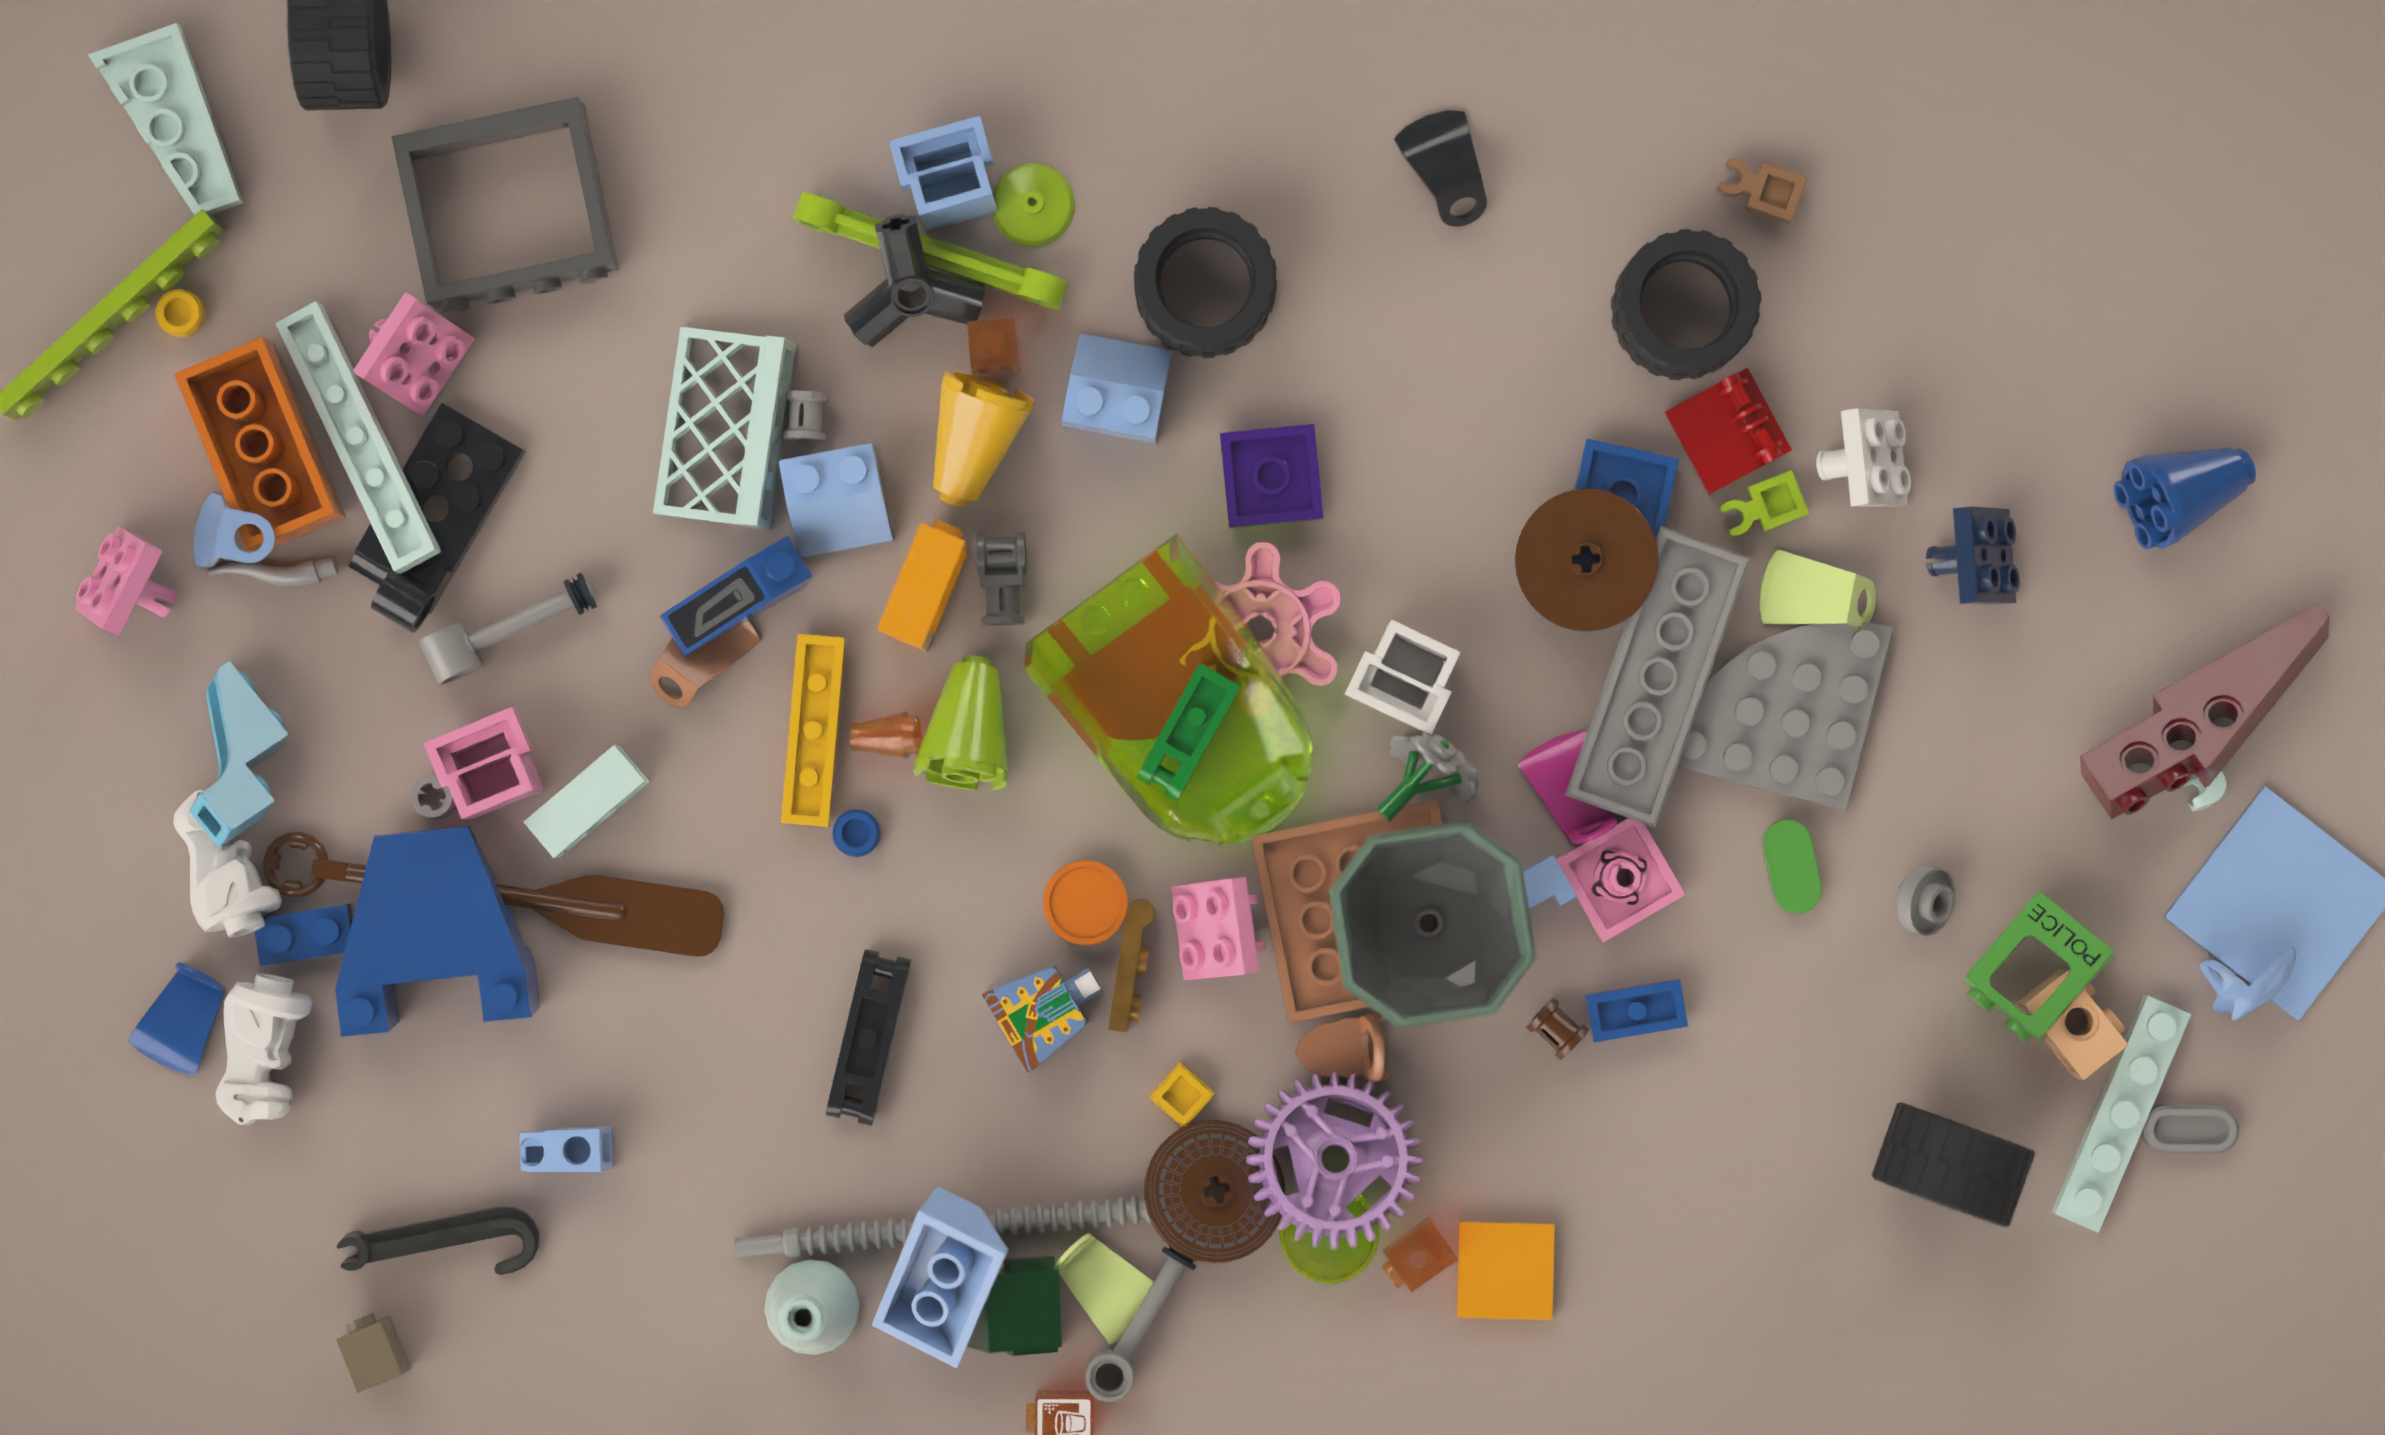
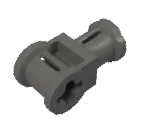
(1000, 574)

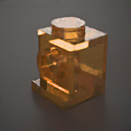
(1424, 1238)

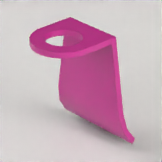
(1549, 773)

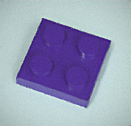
(1271, 476)

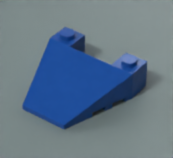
(431, 915)

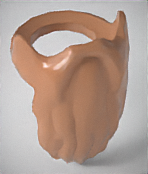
(1346, 1048)

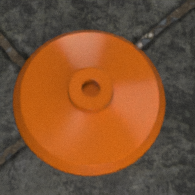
(1085, 902)

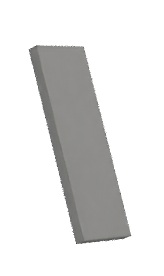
(1657, 679)

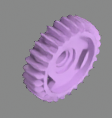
(1324, 1194)

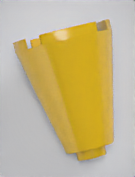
(974, 434)

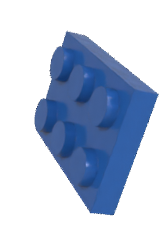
(1634, 475)

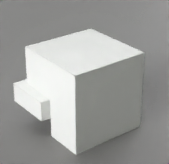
(1405, 677)

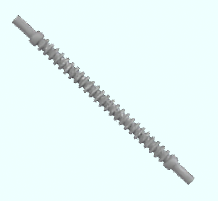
(794, 1241)

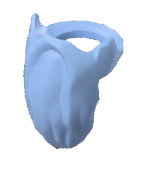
(2236, 996)

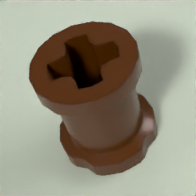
(1557, 1028)

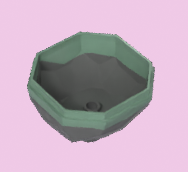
(1480, 933)

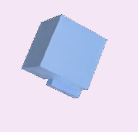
(946, 172)

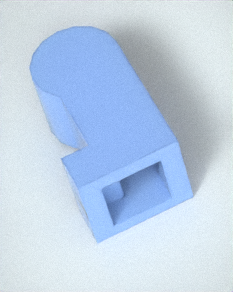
(1547, 880)
(567, 1150)

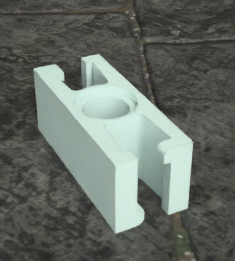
(587, 801)

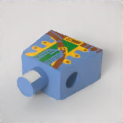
(1041, 1011)

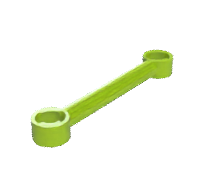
(1025, 283)

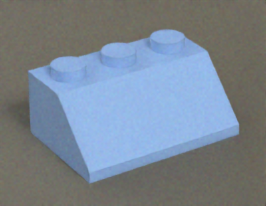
(942, 1277)

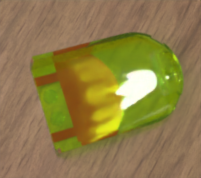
(1122, 667)

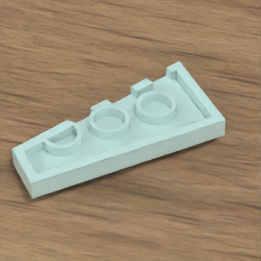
(167, 103)

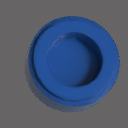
(856, 833)

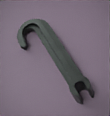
(446, 1233)

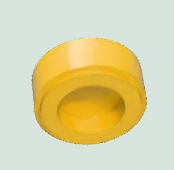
(180, 313)

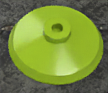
(1033, 204)

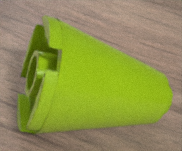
(966, 730)

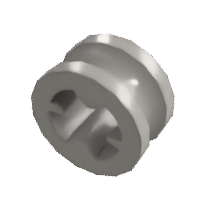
(428, 810)

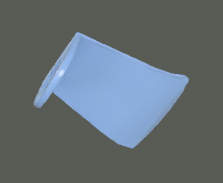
(217, 529)

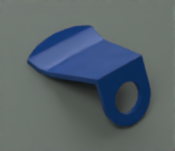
(180, 1020)

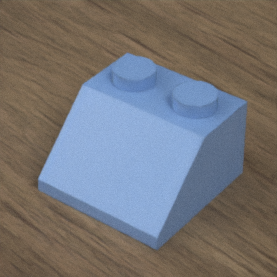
(1116, 388)
(836, 500)

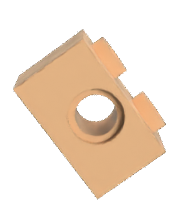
(2090, 1047)

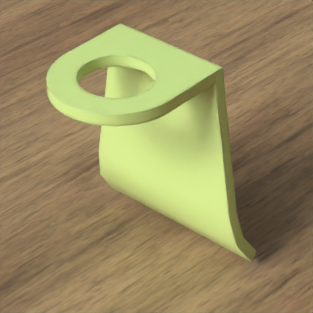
(1812, 592)
(1103, 1285)

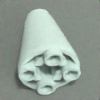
(825, 1293)

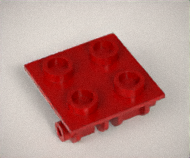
(1728, 431)

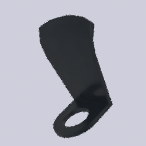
(1445, 161)

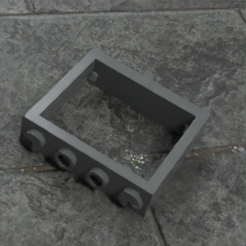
(486, 131)

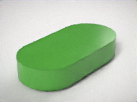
(1791, 866)

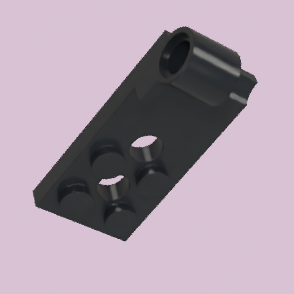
(414, 593)

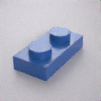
(304, 935)
(1636, 1010)

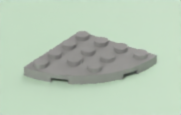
(1791, 712)

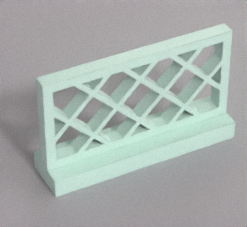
(764, 433)

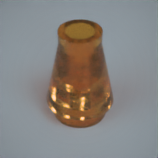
(889, 735)

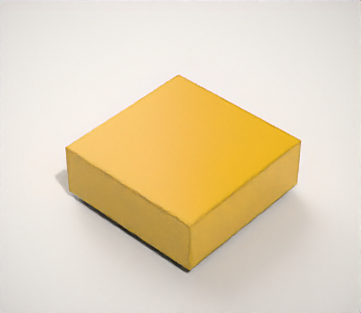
(1182, 1095)

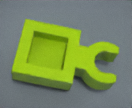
(1771, 503)

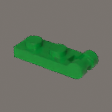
(1189, 730)

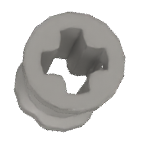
(805, 416)

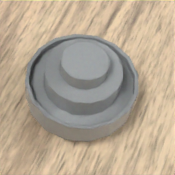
(1926, 900)

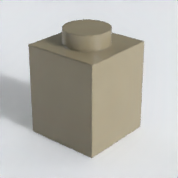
(372, 1352)

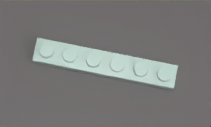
(358, 437)

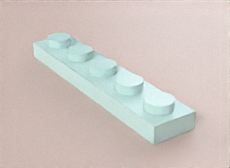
(2121, 1113)

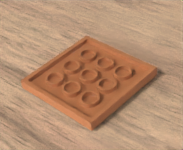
(1295, 880)

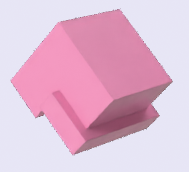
(486, 764)

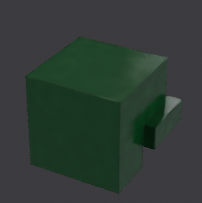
(1021, 1309)

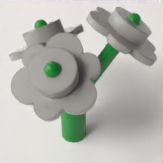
(1426, 752)

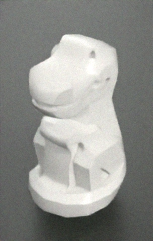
(223, 880)
(258, 1033)

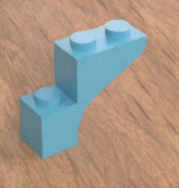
(243, 738)

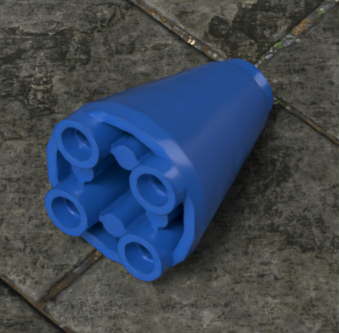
(2180, 491)

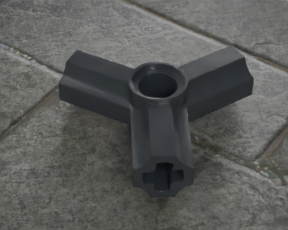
(904, 264)

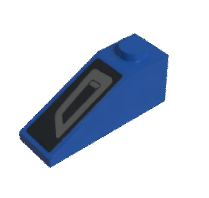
(737, 596)

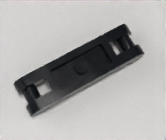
(868, 1037)

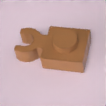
(1770, 191)

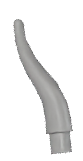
(288, 576)

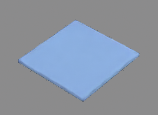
(2279, 888)

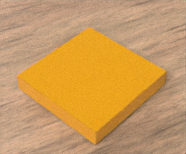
(1505, 1270)

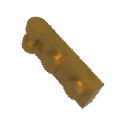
(1132, 962)

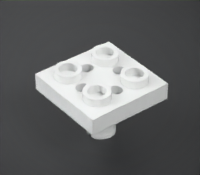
(1870, 458)

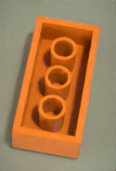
(260, 442)

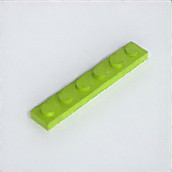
(122, 304)

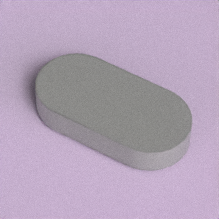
(2190, 1129)

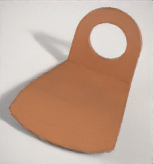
(701, 665)

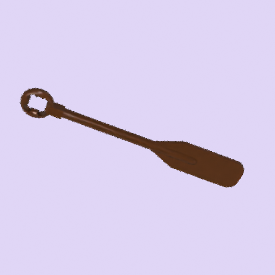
(587, 907)

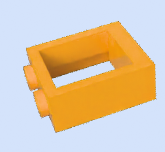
(925, 584)

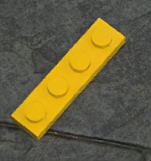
(813, 730)

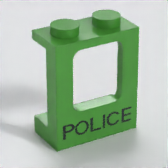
(2065, 938)

